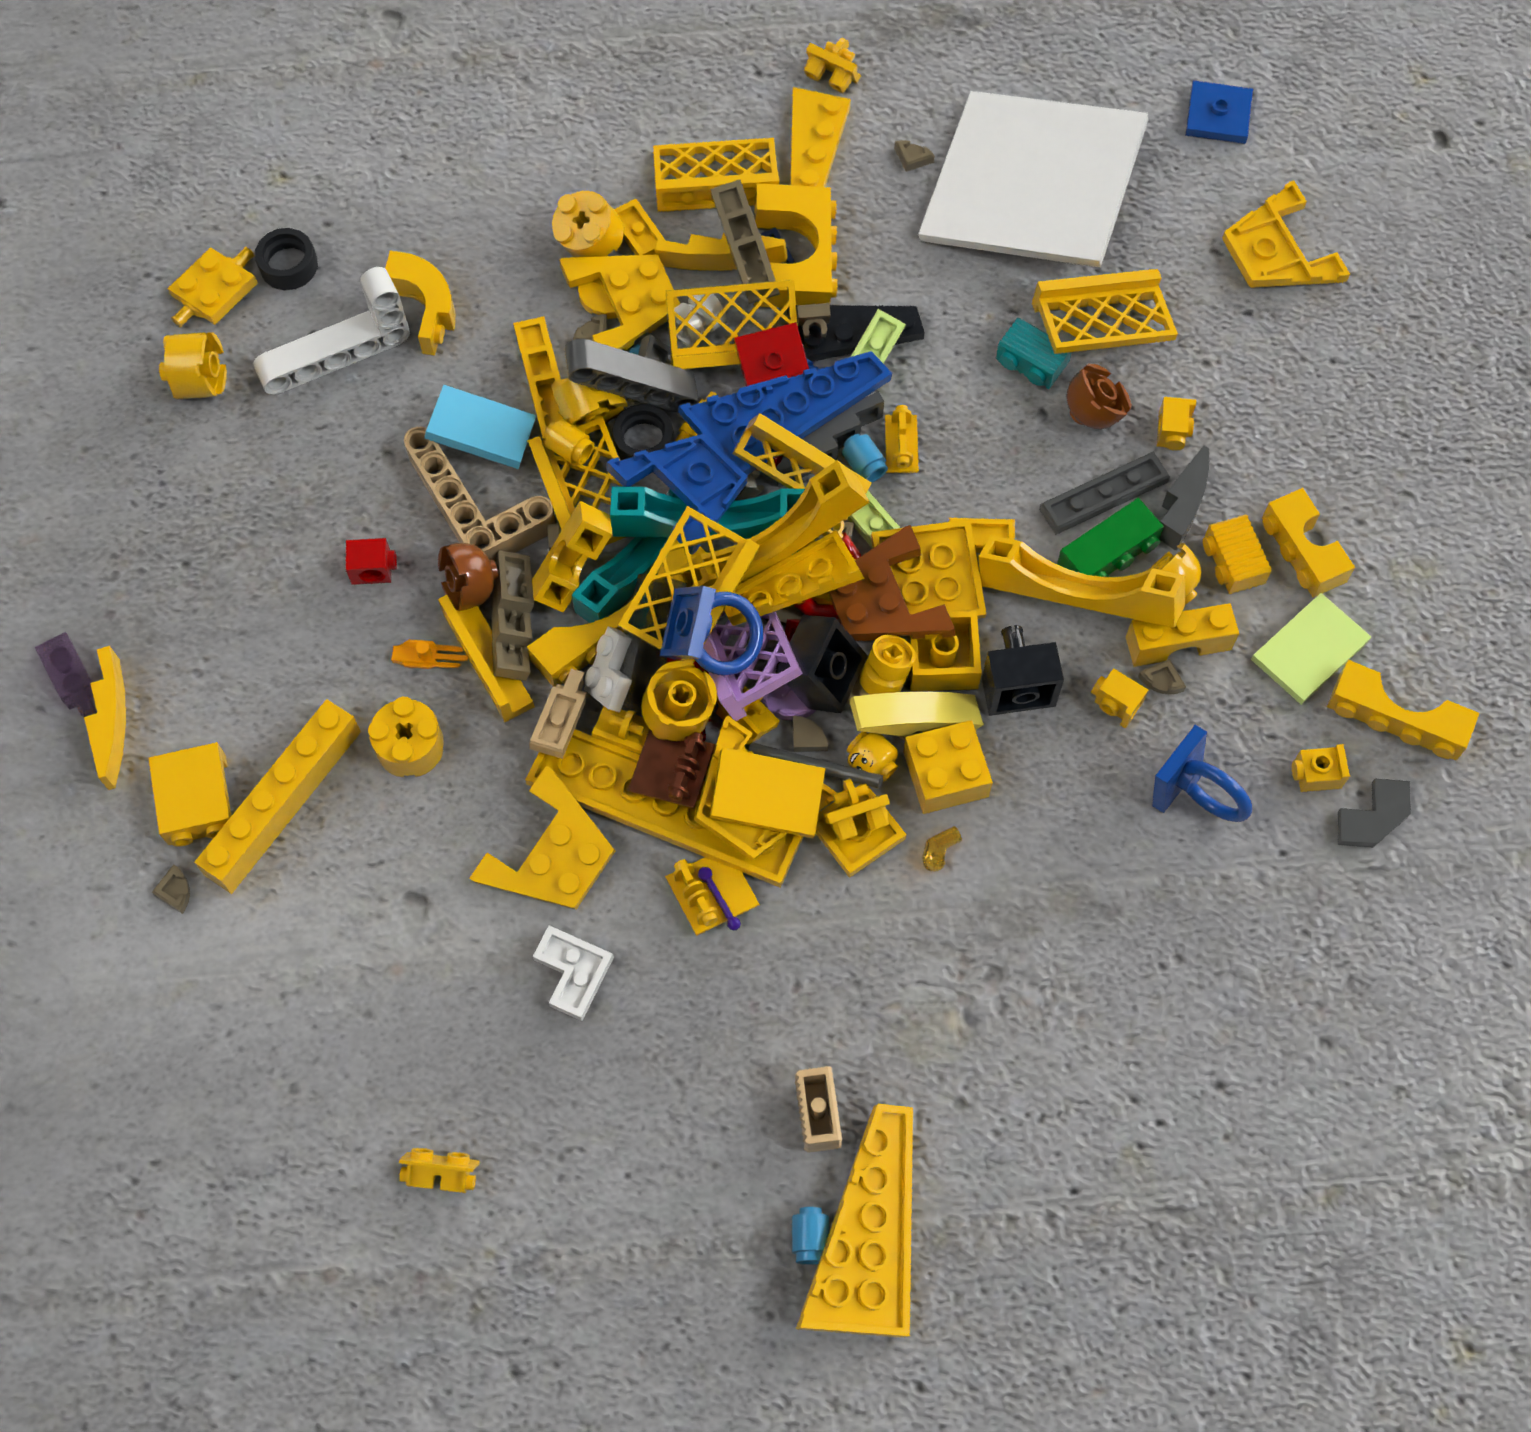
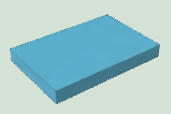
(480, 426)

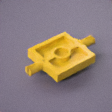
(212, 286)

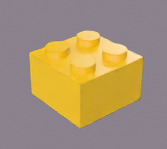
(949, 661)
(947, 767)

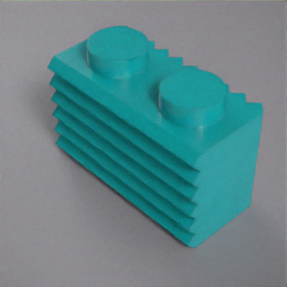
(1031, 353)

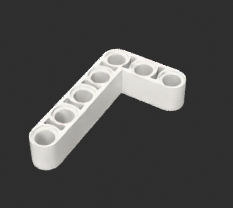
(341, 343)

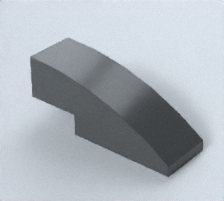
(1185, 499)

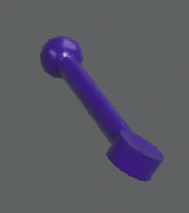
(705, 875)

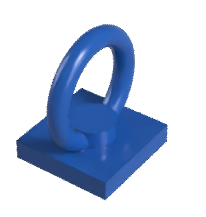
(691, 623)
(1184, 771)

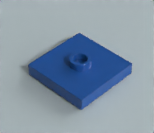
(1219, 112)

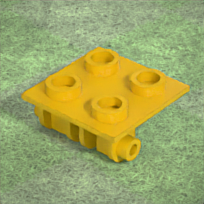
(697, 899)

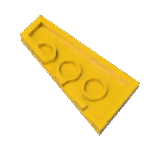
(816, 133)
(799, 577)

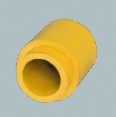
(568, 442)

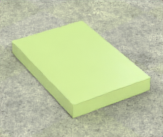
(1311, 648)

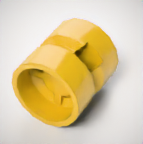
(887, 665)

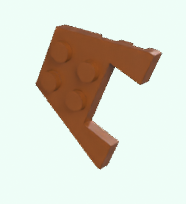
(875, 603)

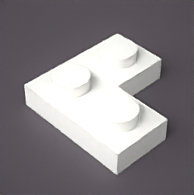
(604, 678)
(581, 966)

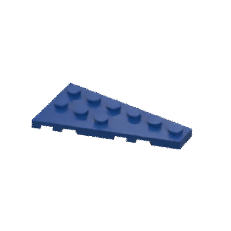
(795, 403)

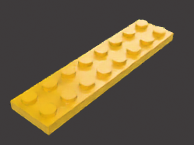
(600, 780)

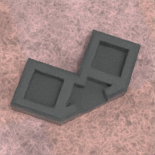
(1369, 827)

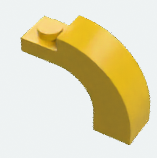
(425, 283)

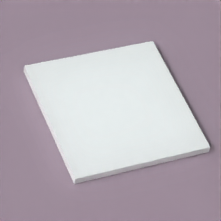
(1034, 178)

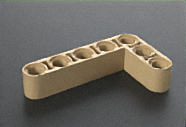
(463, 507)

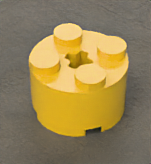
(587, 225)
(193, 365)
(584, 404)
(694, 704)
(389, 737)

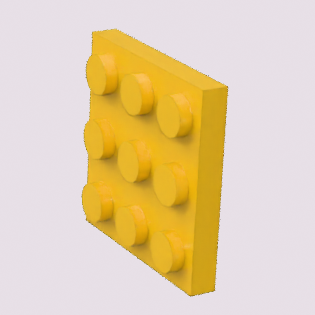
(944, 571)

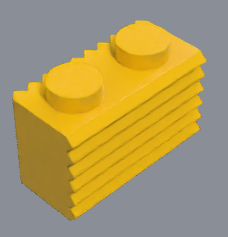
(1236, 554)

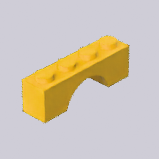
(1362, 697)

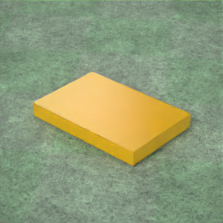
(767, 793)

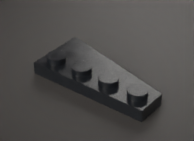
(848, 326)

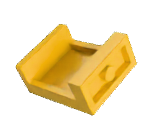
(190, 793)

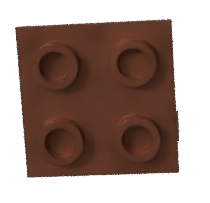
(672, 769)

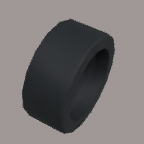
(284, 239)
(640, 415)

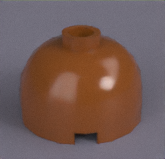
(1096, 399)
(467, 574)

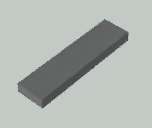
(1104, 493)

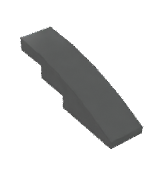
(835, 432)

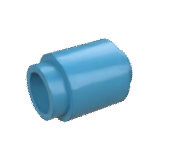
(864, 457)
(809, 1234)

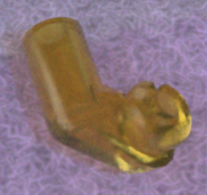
(936, 847)

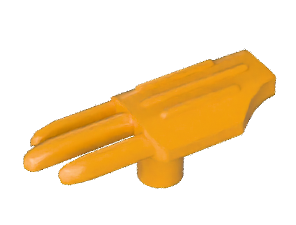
(425, 655)

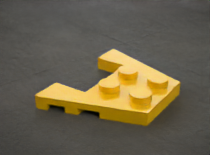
(1268, 251)
(635, 290)
(745, 839)
(564, 858)

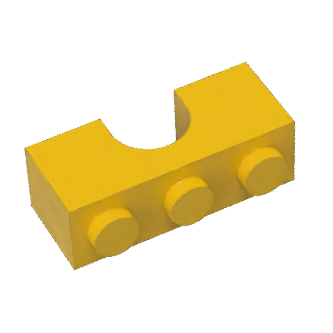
(581, 538)
(1316, 566)
(1207, 628)

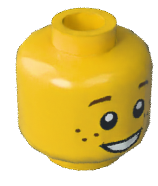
(873, 754)

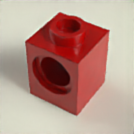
(369, 561)

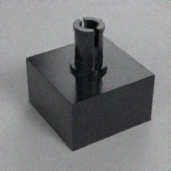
(828, 663)
(1021, 675)

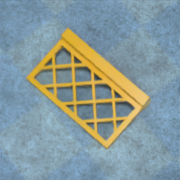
(695, 193)
(1099, 292)
(725, 353)
(555, 477)
(726, 581)

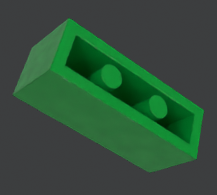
(1113, 542)

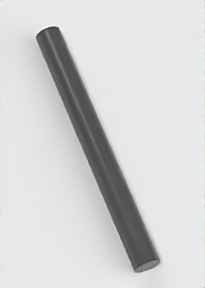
(831, 769)

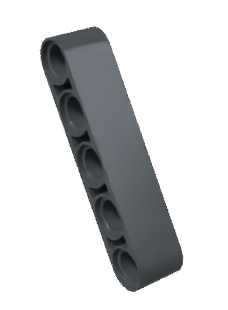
(629, 375)

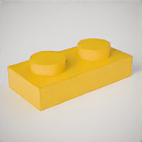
(638, 228)

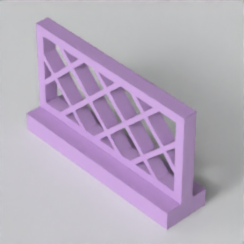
(729, 687)

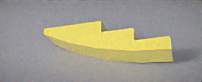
(913, 711)

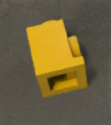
(1175, 422)
(1119, 696)
(1314, 778)

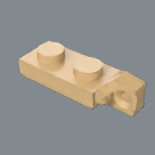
(559, 716)

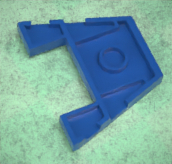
(694, 472)

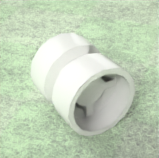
(699, 320)

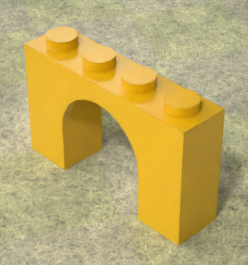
(810, 214)

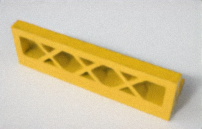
(788, 445)
(476, 640)

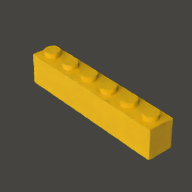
(278, 796)

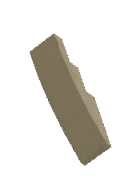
(743, 237)
(511, 616)

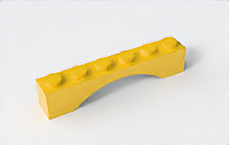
(823, 504)
(1147, 596)
(576, 646)

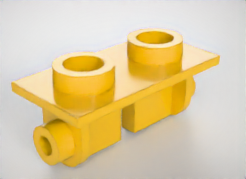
(901, 441)
(453, 1169)

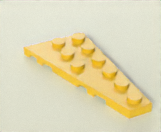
(867, 1257)

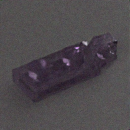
(67, 673)

